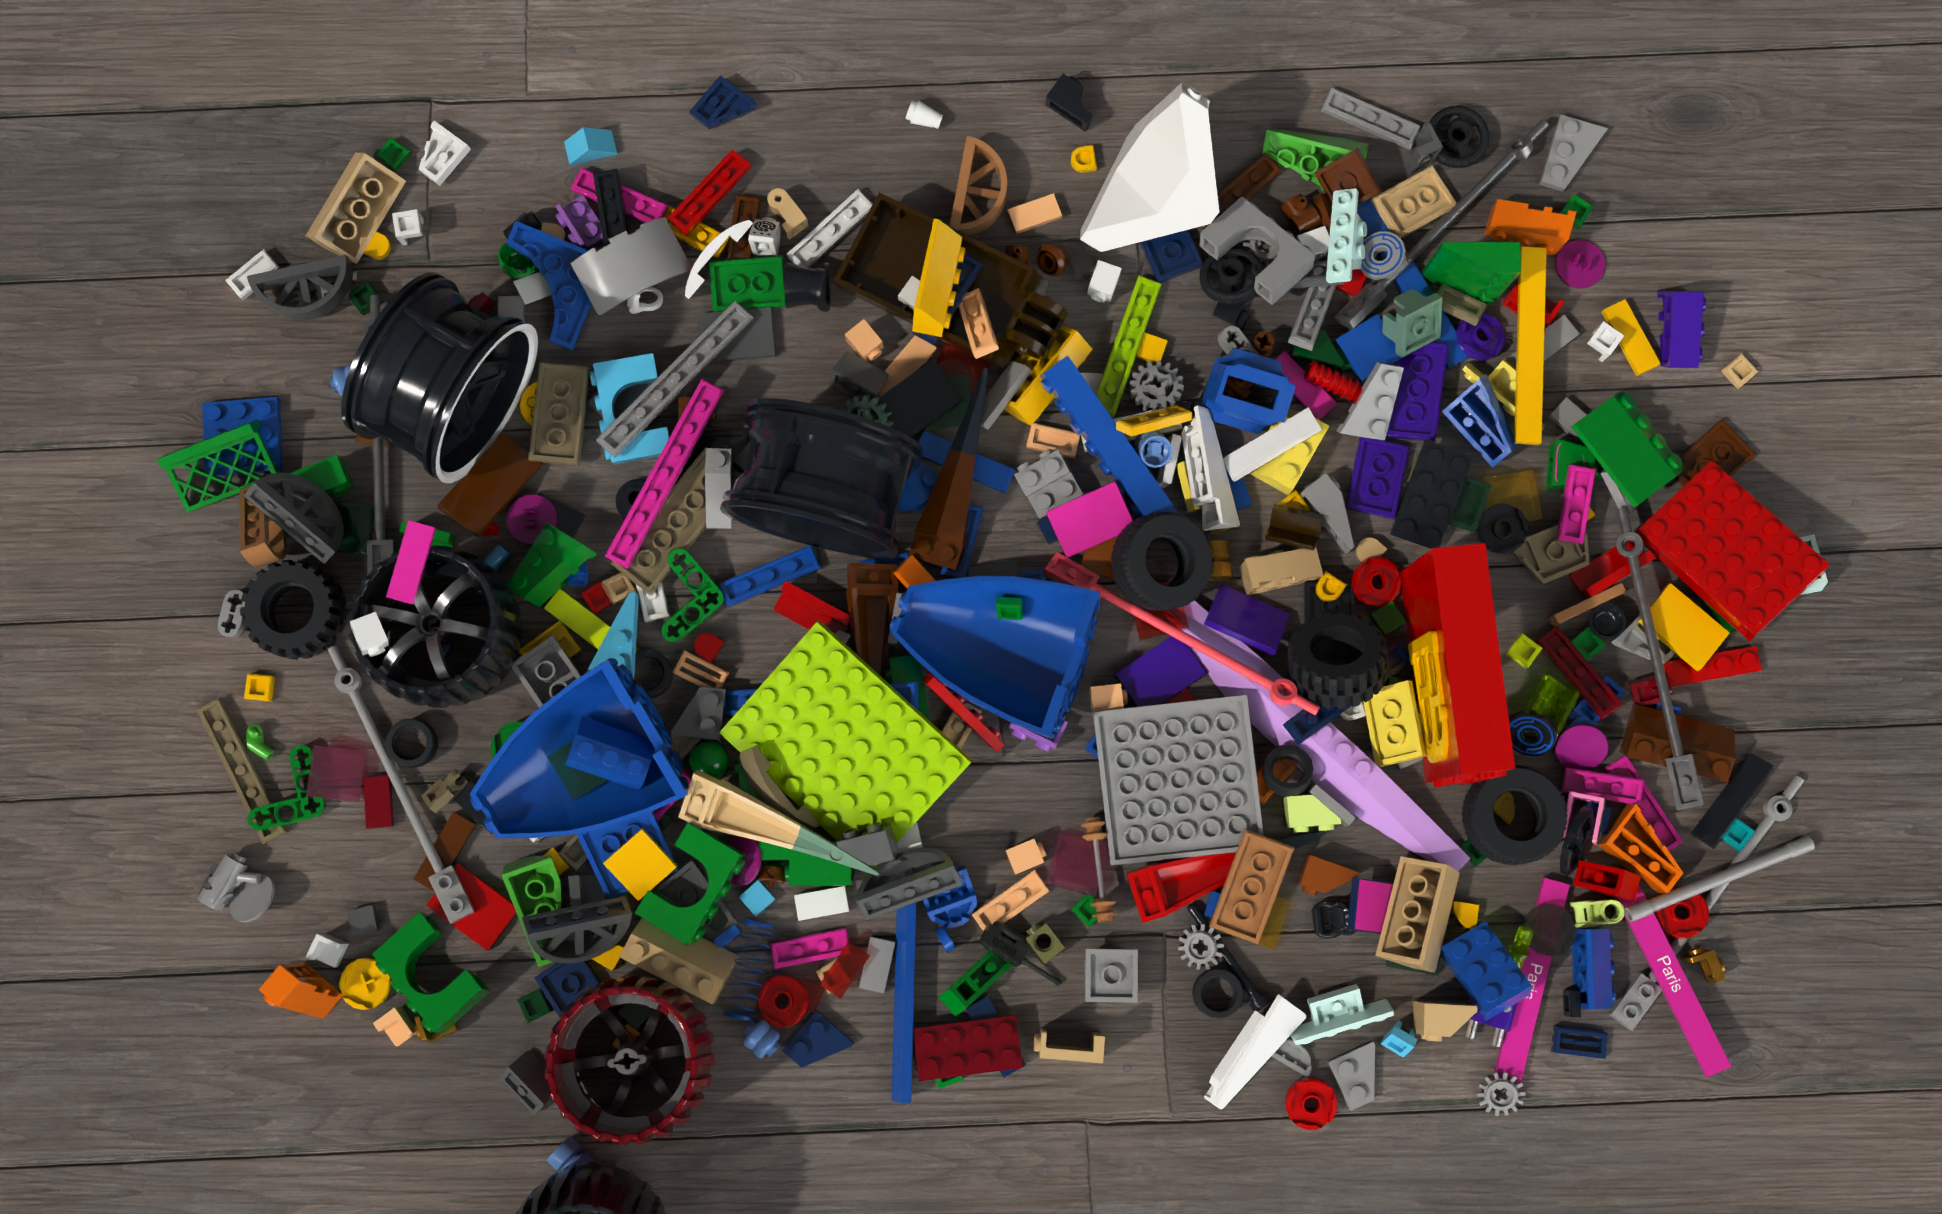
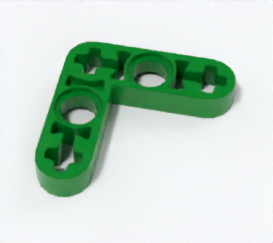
(698, 590)
(297, 804)

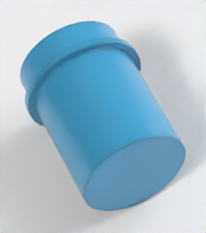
(497, 557)

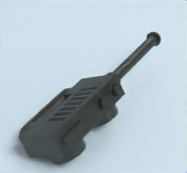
(1010, 952)

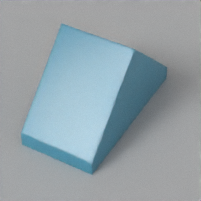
(590, 145)

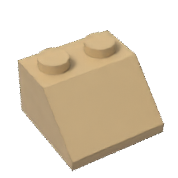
(1440, 1019)

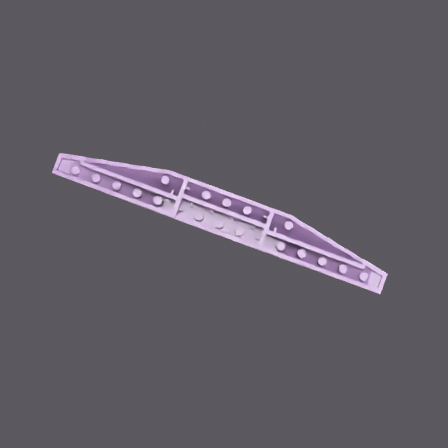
(1337, 762)

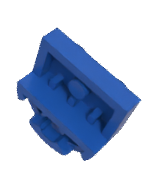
(918, 488)
(955, 905)

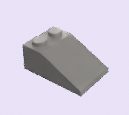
(546, 670)

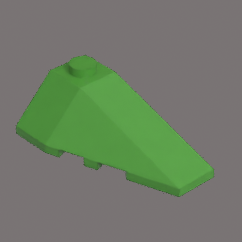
(1306, 151)
(533, 889)

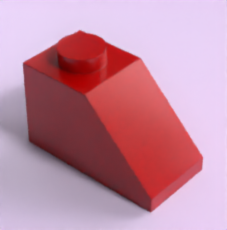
(1607, 880)

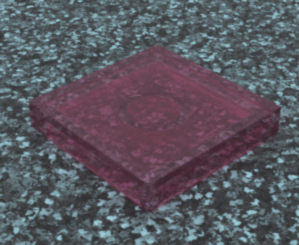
(336, 773)
(1075, 865)

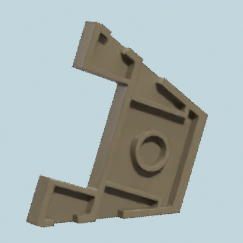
(1549, 557)

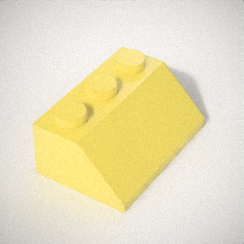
(1288, 467)

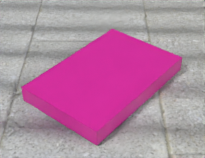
(1090, 519)

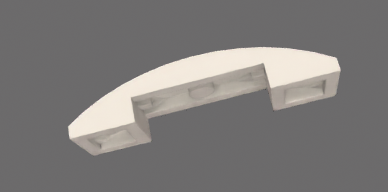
(735, 232)

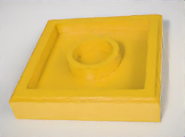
(640, 864)

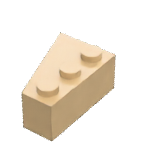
(1280, 570)

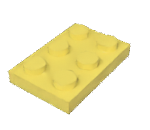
(1395, 725)

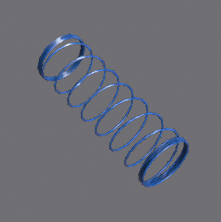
(741, 1016)

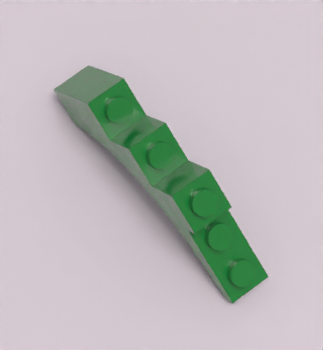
(802, 867)

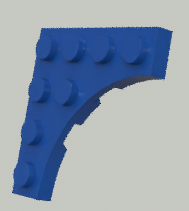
(553, 261)

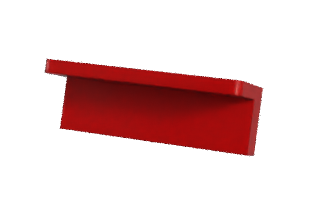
(1605, 571)
(807, 609)

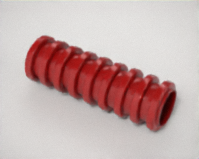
(1333, 381)

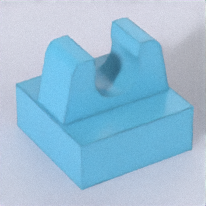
(1399, 1040)

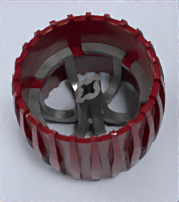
(596, 1002)

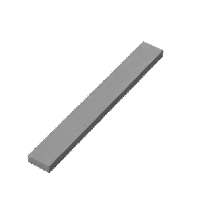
(674, 379)

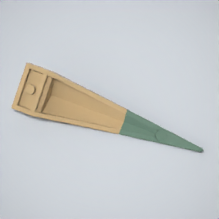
(730, 810)

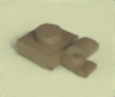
(441, 791)

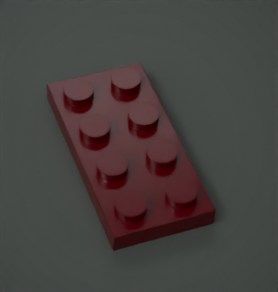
(967, 1048)

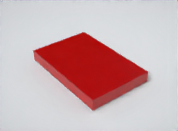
(492, 910)

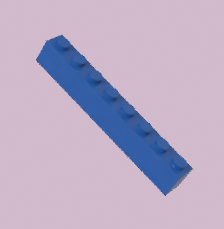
(1103, 440)

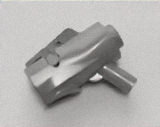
(224, 879)

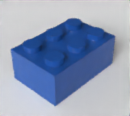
(1486, 971)

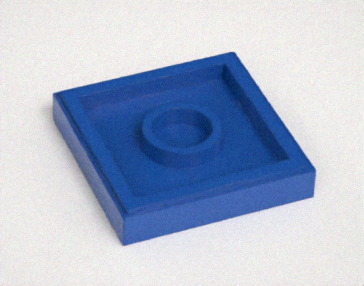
(1367, 346)

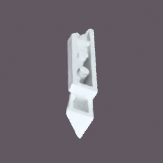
(1208, 473)
(1252, 1049)

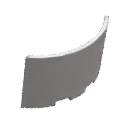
(630, 264)

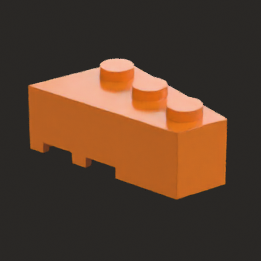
(1530, 227)
(1639, 850)
(300, 990)

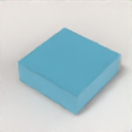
(757, 898)

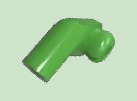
(255, 742)

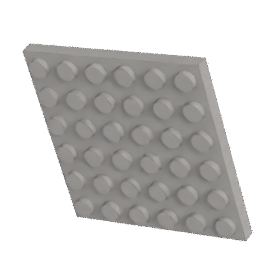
(1177, 779)

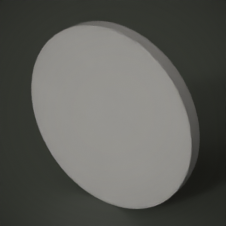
(252, 899)

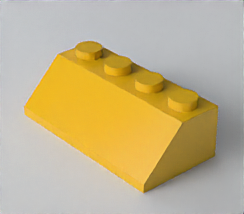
(937, 280)
(1031, 397)

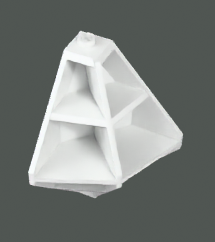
(1159, 178)

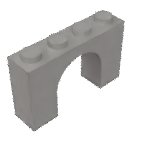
(1246, 222)

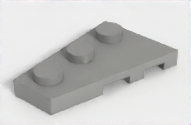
(1568, 150)
(1374, 407)

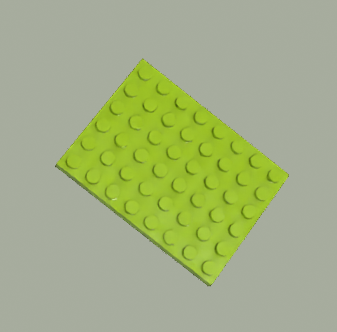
(845, 740)

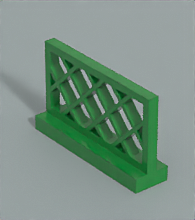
(212, 445)

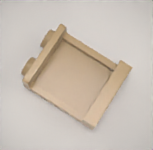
(1093, 1054)

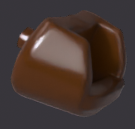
(772, 873)

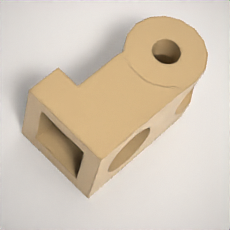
(783, 206)

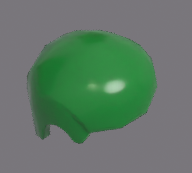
(514, 263)
(710, 759)

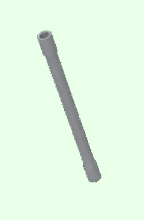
(1648, 907)

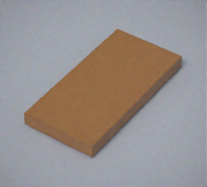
(1251, 886)

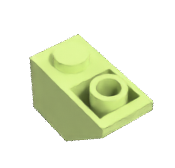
(1308, 812)

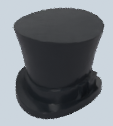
(807, 286)

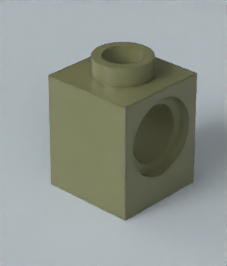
(1049, 952)

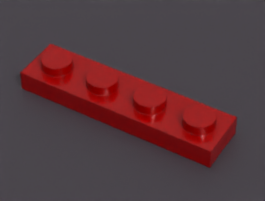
(709, 192)
(1718, 666)
(970, 718)

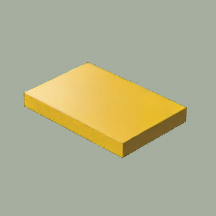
(1685, 627)

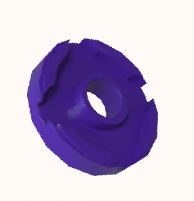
(1473, 346)

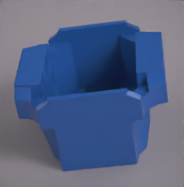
(1253, 369)

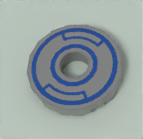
(1394, 261)

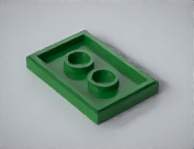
(748, 282)

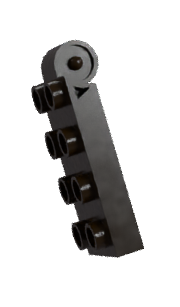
(894, 248)

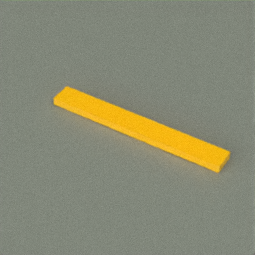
(1530, 346)

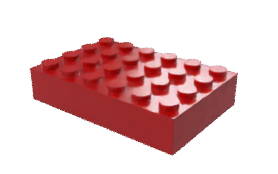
(1731, 550)

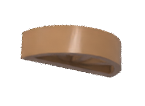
(966, 179)
(260, 537)

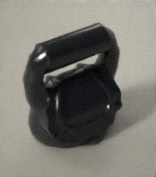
(1338, 918)

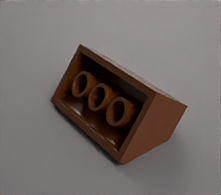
(1649, 741)

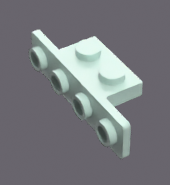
(1346, 237)
(1339, 1012)

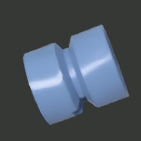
(1153, 448)
(569, 1154)

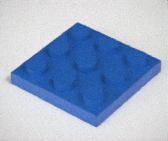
(230, 414)
(603, 842)

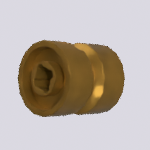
(1220, 554)

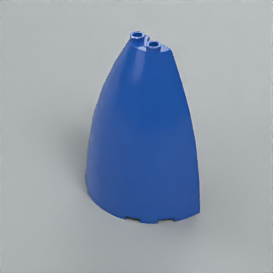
(1006, 666)
(526, 795)

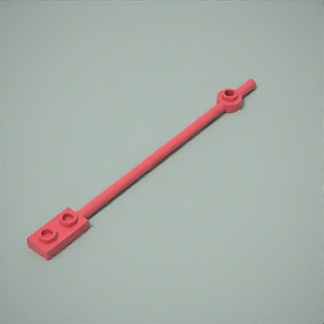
(1069, 572)

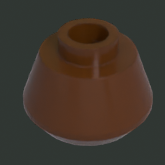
(1052, 259)

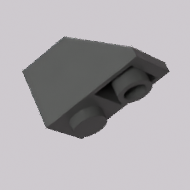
(870, 845)

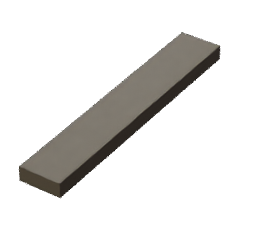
(238, 764)

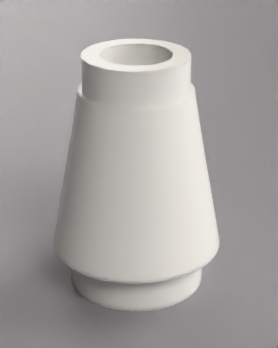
(923, 115)

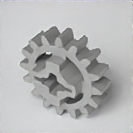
(1154, 396)

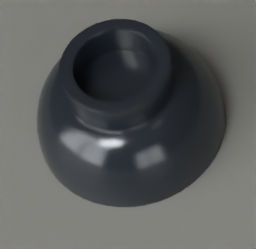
(1607, 621)

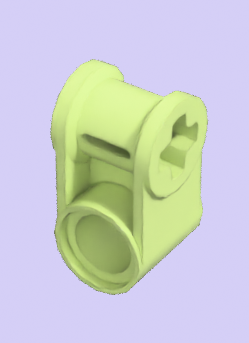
(1591, 913)

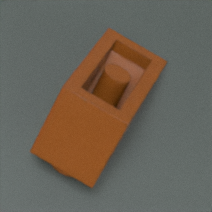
(1322, 875)

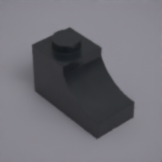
(1066, 101)

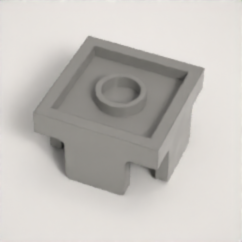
(1111, 975)

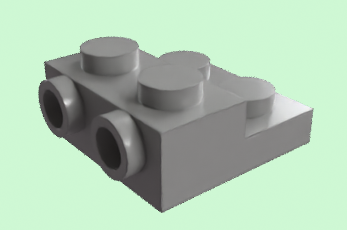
(1048, 482)

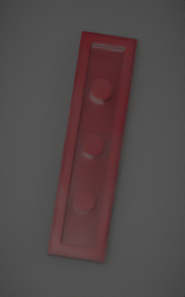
(1579, 673)

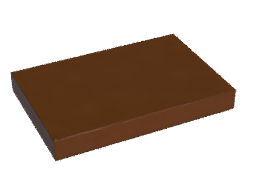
(1721, 447)

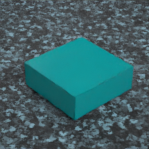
(1738, 835)

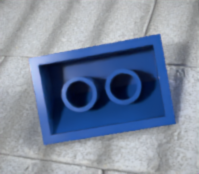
(610, 753)
(1593, 968)

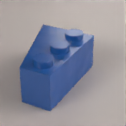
(1482, 421)

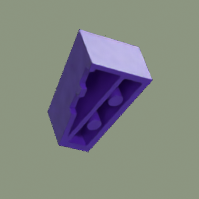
(1681, 328)

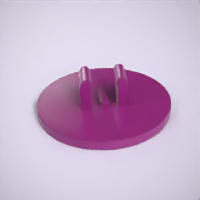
(1580, 264)
(529, 516)
(1581, 747)
(752, 860)

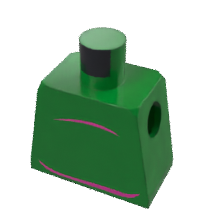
(1563, 454)

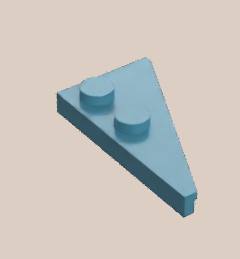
(621, 637)

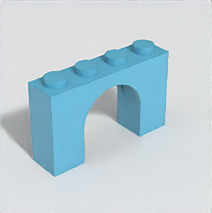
(612, 379)

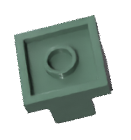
(1415, 324)

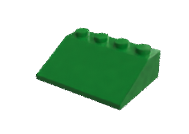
(1475, 268)
(1628, 447)

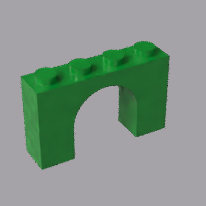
(721, 864)
(399, 959)

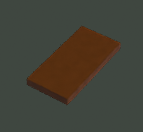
(489, 485)

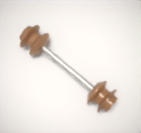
(1095, 834)

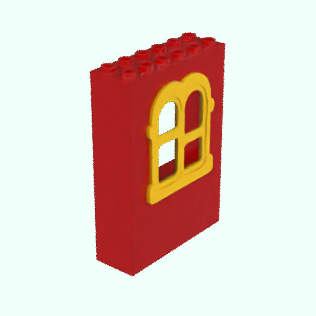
(1457, 666)

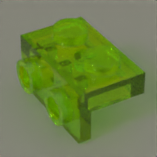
(1553, 700)

